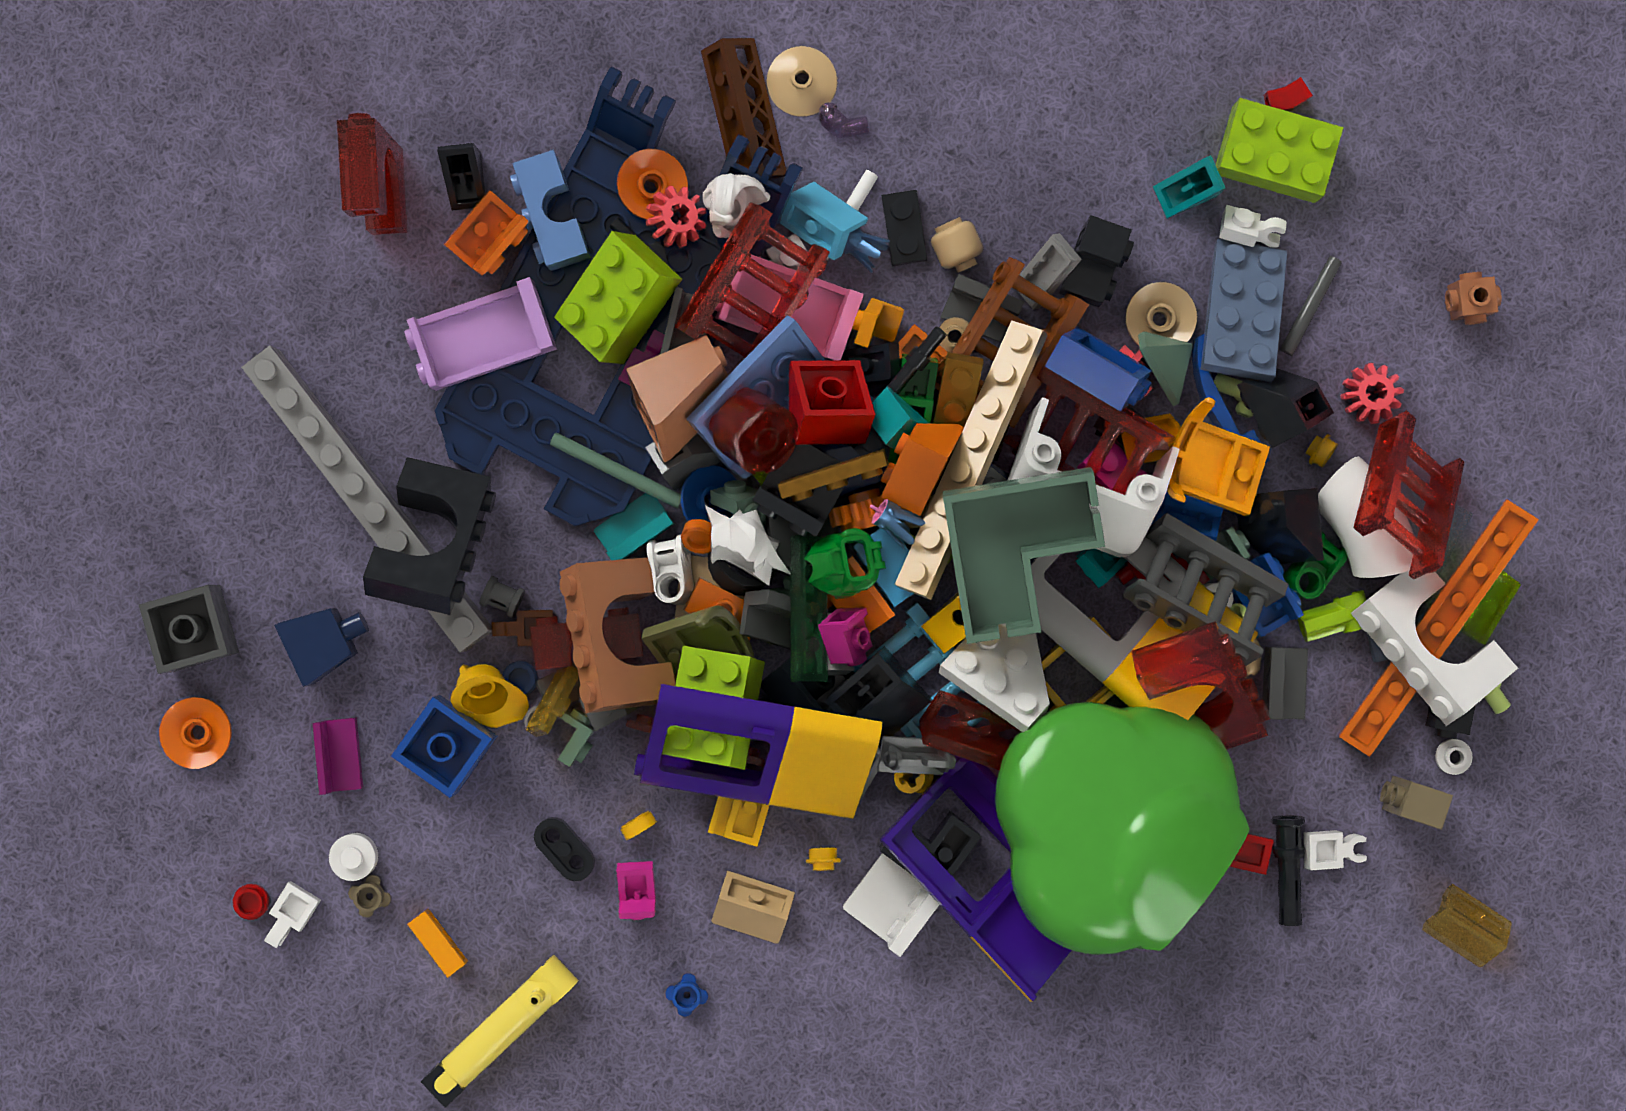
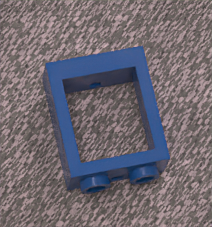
(1099, 369)

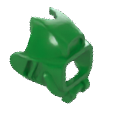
(831, 564)

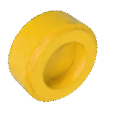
(638, 825)

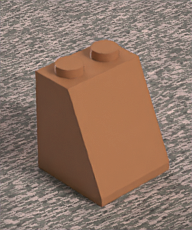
(672, 388)

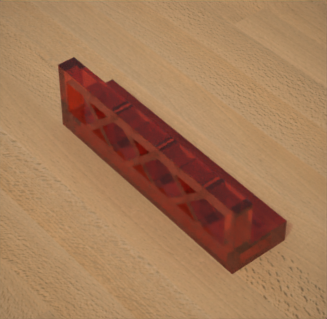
(955, 735)

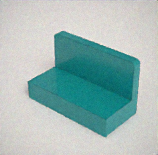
(633, 529)

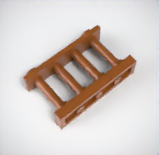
(1065, 316)

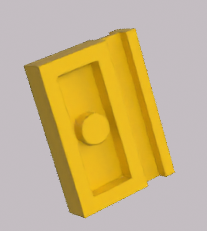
(738, 820)

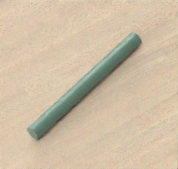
(616, 470)

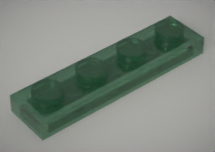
(808, 610)

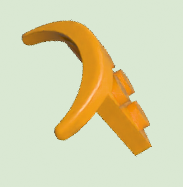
(1216, 464)

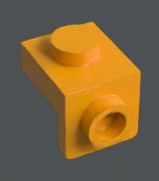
(877, 320)

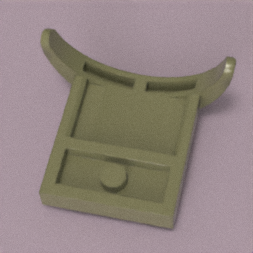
(707, 629)

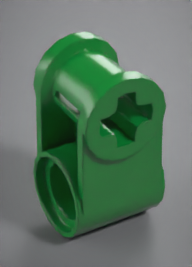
(1318, 572)

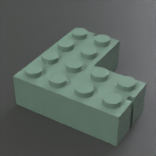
(1004, 526)

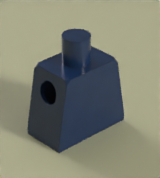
(320, 642)

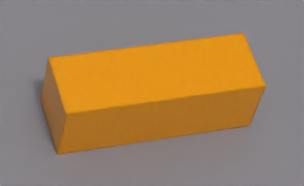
(437, 942)

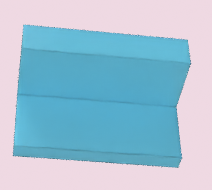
(821, 218)

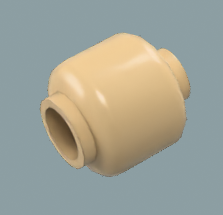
(957, 244)

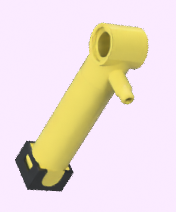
(499, 1031)

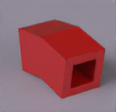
(1288, 97)

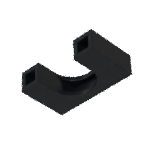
(433, 579)

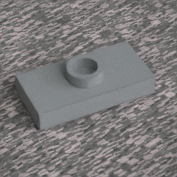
(1050, 266)

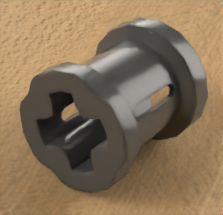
(502, 596)

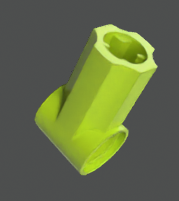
(1331, 617)

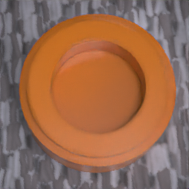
(697, 536)

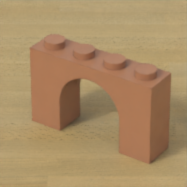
(605, 679)

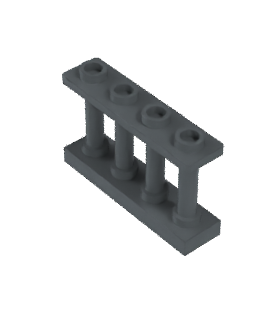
(1216, 560)

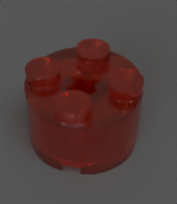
(754, 431)

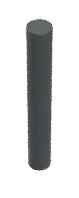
(1310, 305)

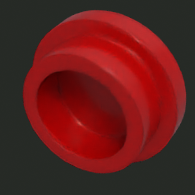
(251, 901)

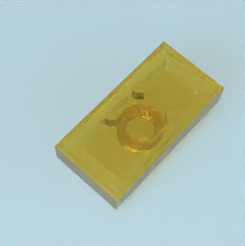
(554, 702)

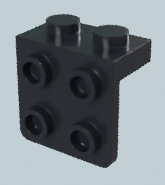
(807, 514)

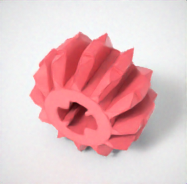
(665, 209)
(1378, 407)

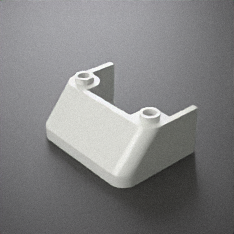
(1123, 517)

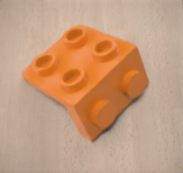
(487, 234)

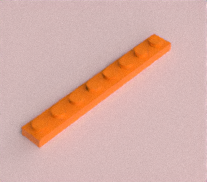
(1442, 622)

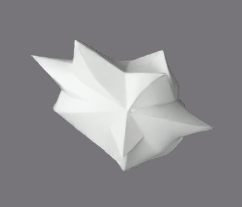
(744, 544)

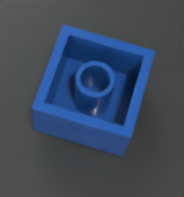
(444, 746)

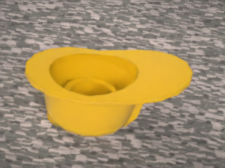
(488, 697)

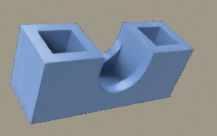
(538, 181)

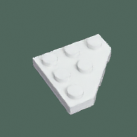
(1002, 676)

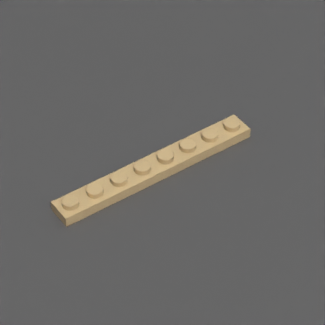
(972, 453)

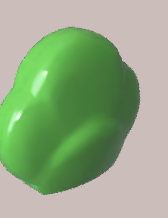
(1117, 823)

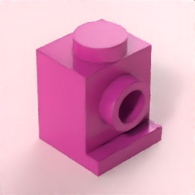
(846, 636)

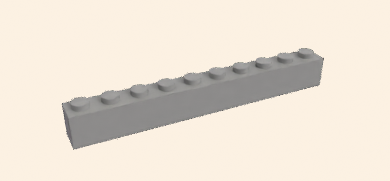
(353, 479)

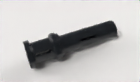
(1289, 851)

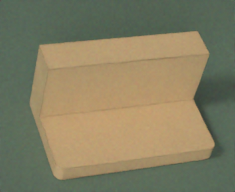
(753, 907)

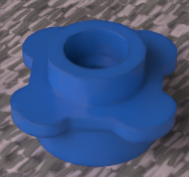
(683, 1004)

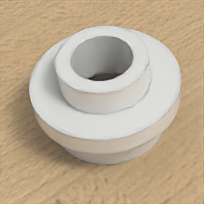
(1443, 756)

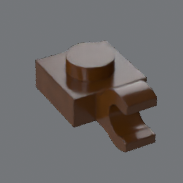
(520, 627)

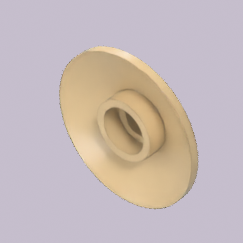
(801, 98)
(1164, 299)

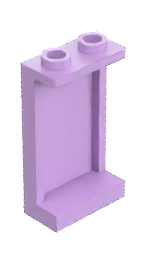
(480, 336)

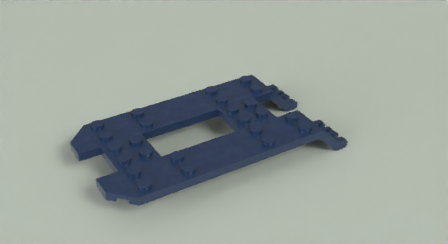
(521, 415)

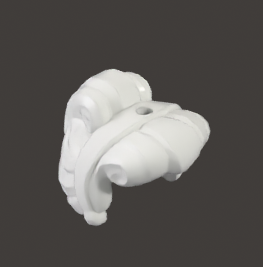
(728, 198)

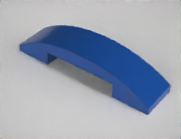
(1206, 388)

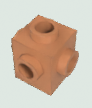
(1461, 300)

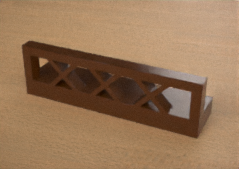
(732, 104)

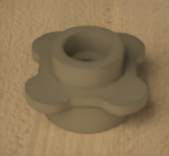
(359, 896)

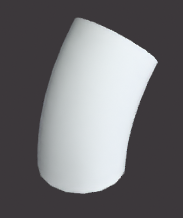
(1371, 554)

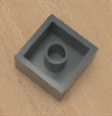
(188, 628)

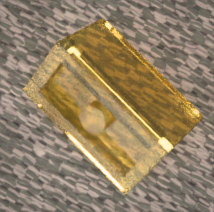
(1468, 927)

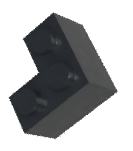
(1102, 249)
(948, 843)

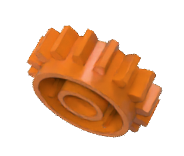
(857, 512)

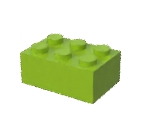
(1278, 150)
(617, 298)
(718, 674)

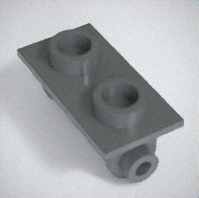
(913, 757)

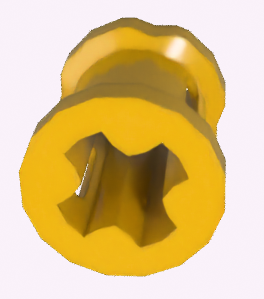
(920, 786)

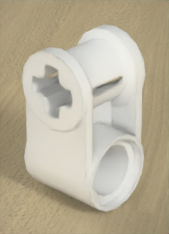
(669, 562)

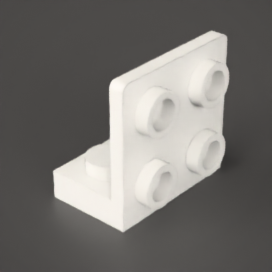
(891, 904)

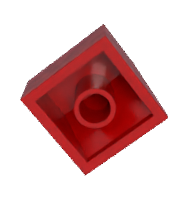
(830, 402)

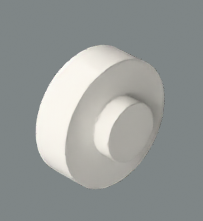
(353, 856)

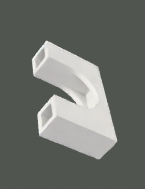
(1444, 686)

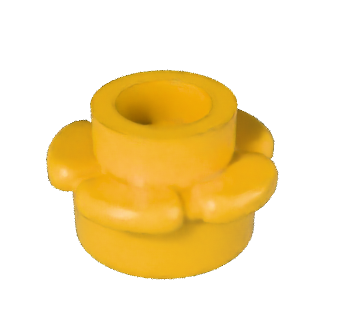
(1321, 450)
(823, 858)

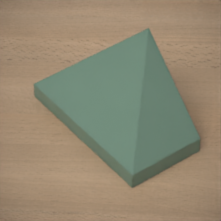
(1168, 362)

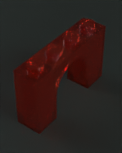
(371, 174)
(1206, 658)

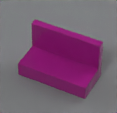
(337, 755)

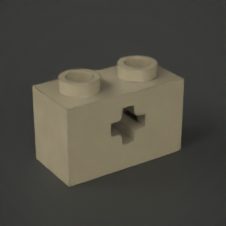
(1415, 802)

